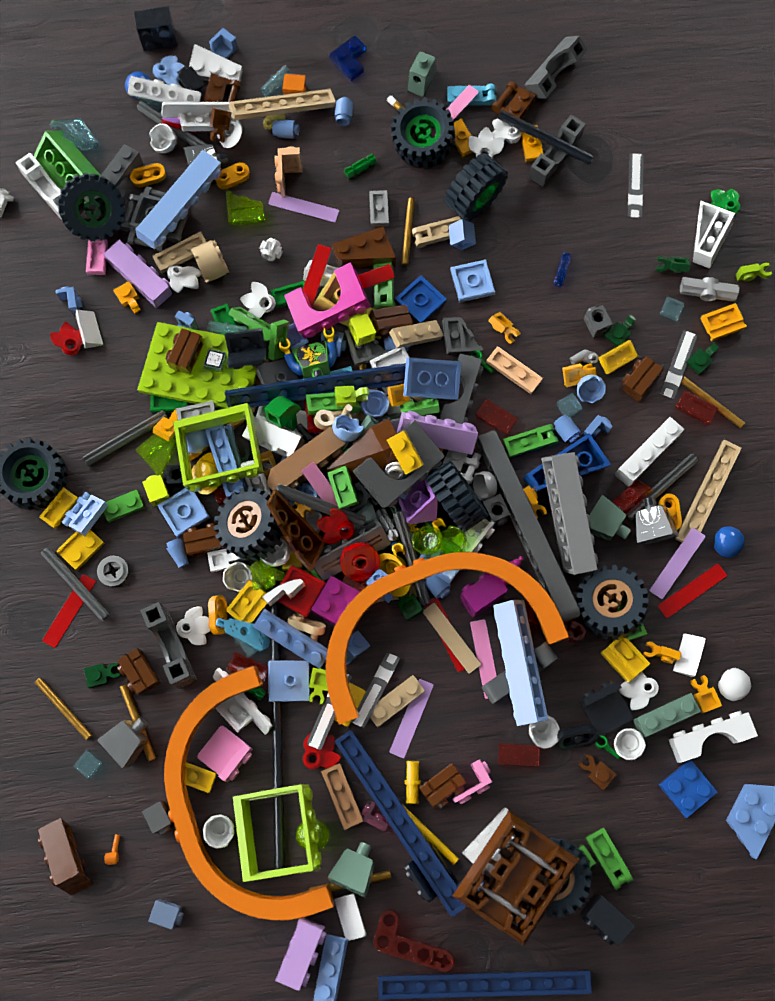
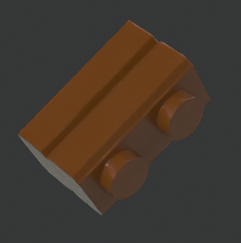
(388, 318)
(185, 351)
(641, 379)
(201, 541)
(138, 672)
(442, 786)

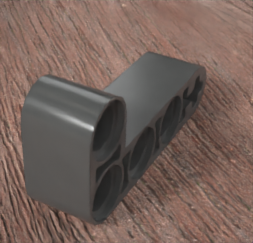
(499, 686)

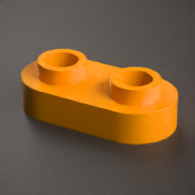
(148, 174)
(233, 176)
(674, 511)
(217, 607)

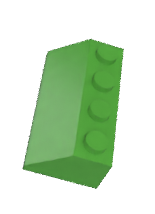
(61, 159)

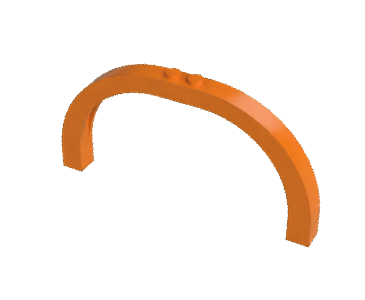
(336, 669)
(187, 830)

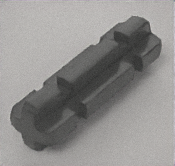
(387, 524)

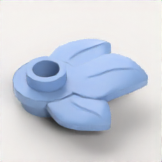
(170, 68)

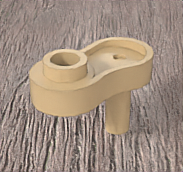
(325, 418)
(313, 627)

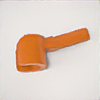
(112, 858)

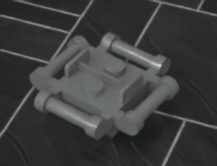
(144, 204)

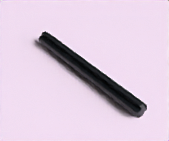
(546, 137)

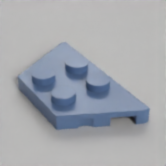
(753, 816)

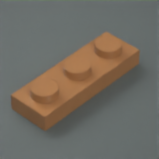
(342, 796)

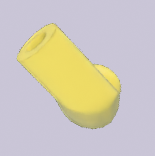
(268, 121)

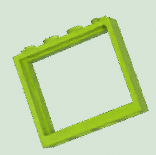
(210, 420)
(246, 836)

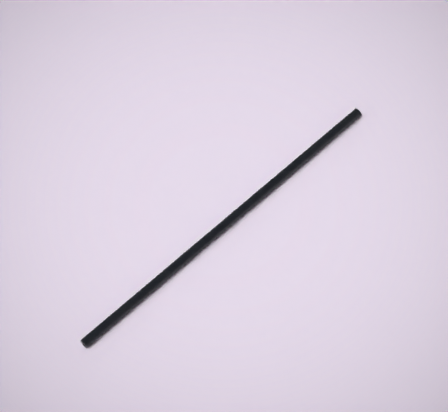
(277, 755)

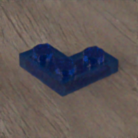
(345, 57)

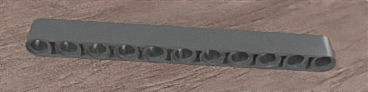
(527, 525)

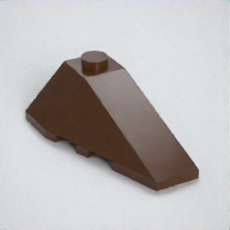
(373, 445)
(296, 530)

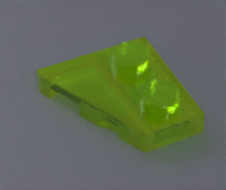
(243, 210)
(156, 452)

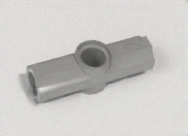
(709, 289)

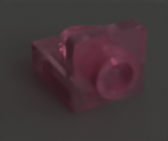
(376, 820)

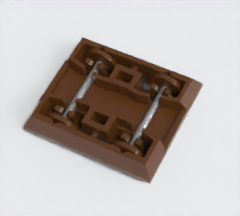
(515, 878)

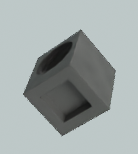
(594, 327)
(496, 502)
(158, 818)

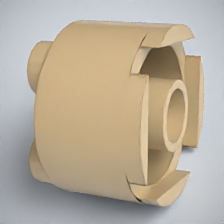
(210, 261)

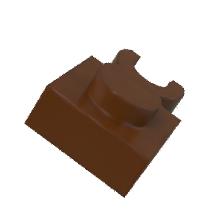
(219, 121)
(599, 773)

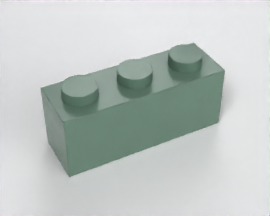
(666, 715)

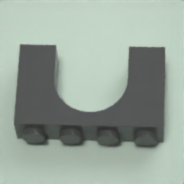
(386, 489)
(178, 665)

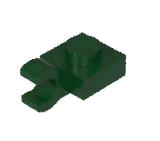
(674, 263)
(619, 333)
(701, 359)

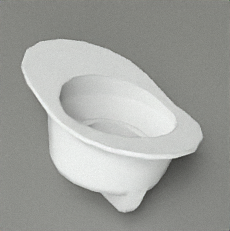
(234, 133)

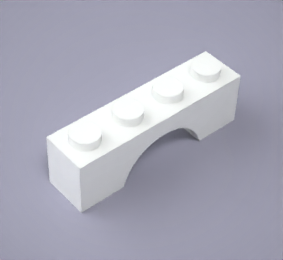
(40, 180)
(649, 451)
(689, 745)

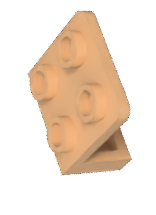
(286, 162)

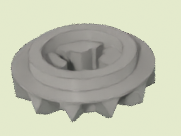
(104, 568)

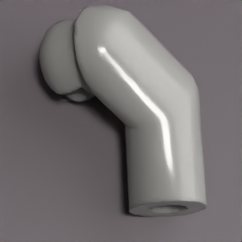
(585, 356)

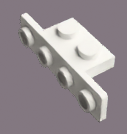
(161, 92)
(192, 115)
(240, 710)

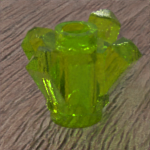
(264, 575)

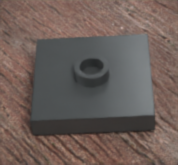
(275, 372)

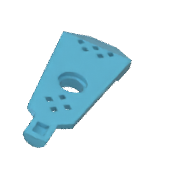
(252, 634)

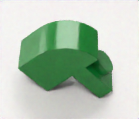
(282, 413)

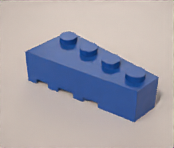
(590, 461)

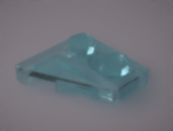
(76, 131)

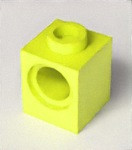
(362, 329)
(156, 489)

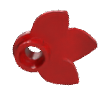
(66, 337)
(333, 525)
(325, 756)

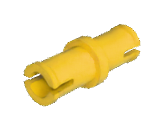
(412, 782)

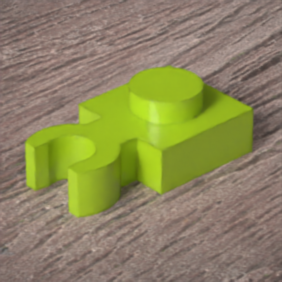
(319, 683)

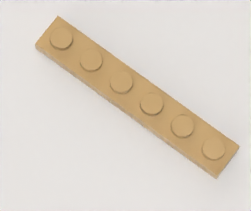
(282, 104)
(709, 489)

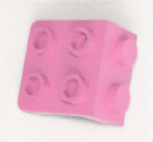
(225, 753)
(481, 771)

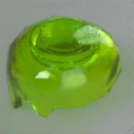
(427, 540)
(454, 540)
(322, 831)

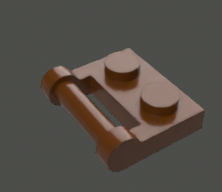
(217, 86)
(519, 104)

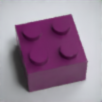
(482, 594)
(333, 600)

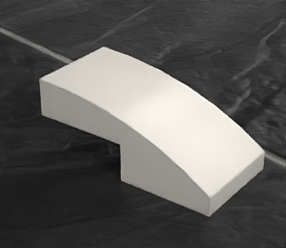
(289, 588)

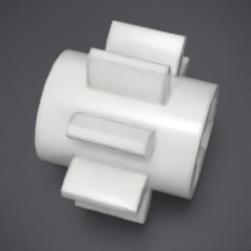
(271, 249)

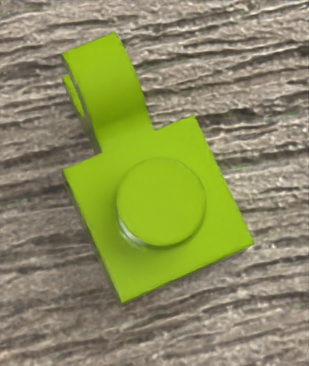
(749, 272)
(347, 395)

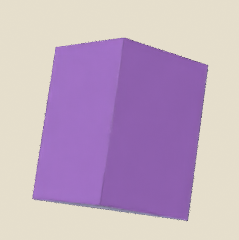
(419, 504)

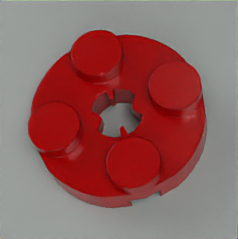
(354, 552)

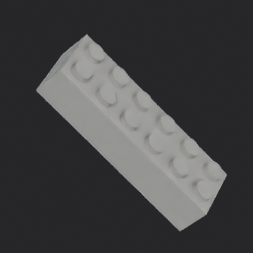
(569, 513)

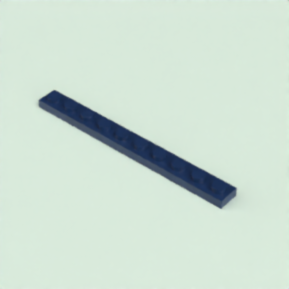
(298, 389)
(400, 821)
(484, 984)

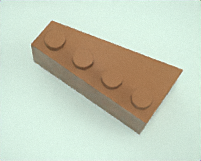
(318, 450)

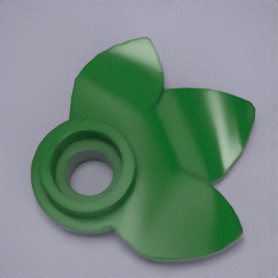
(726, 200)

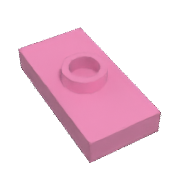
(95, 259)

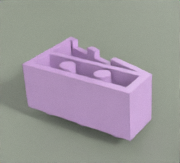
(301, 953)

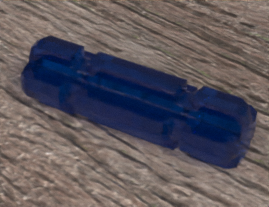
(562, 269)

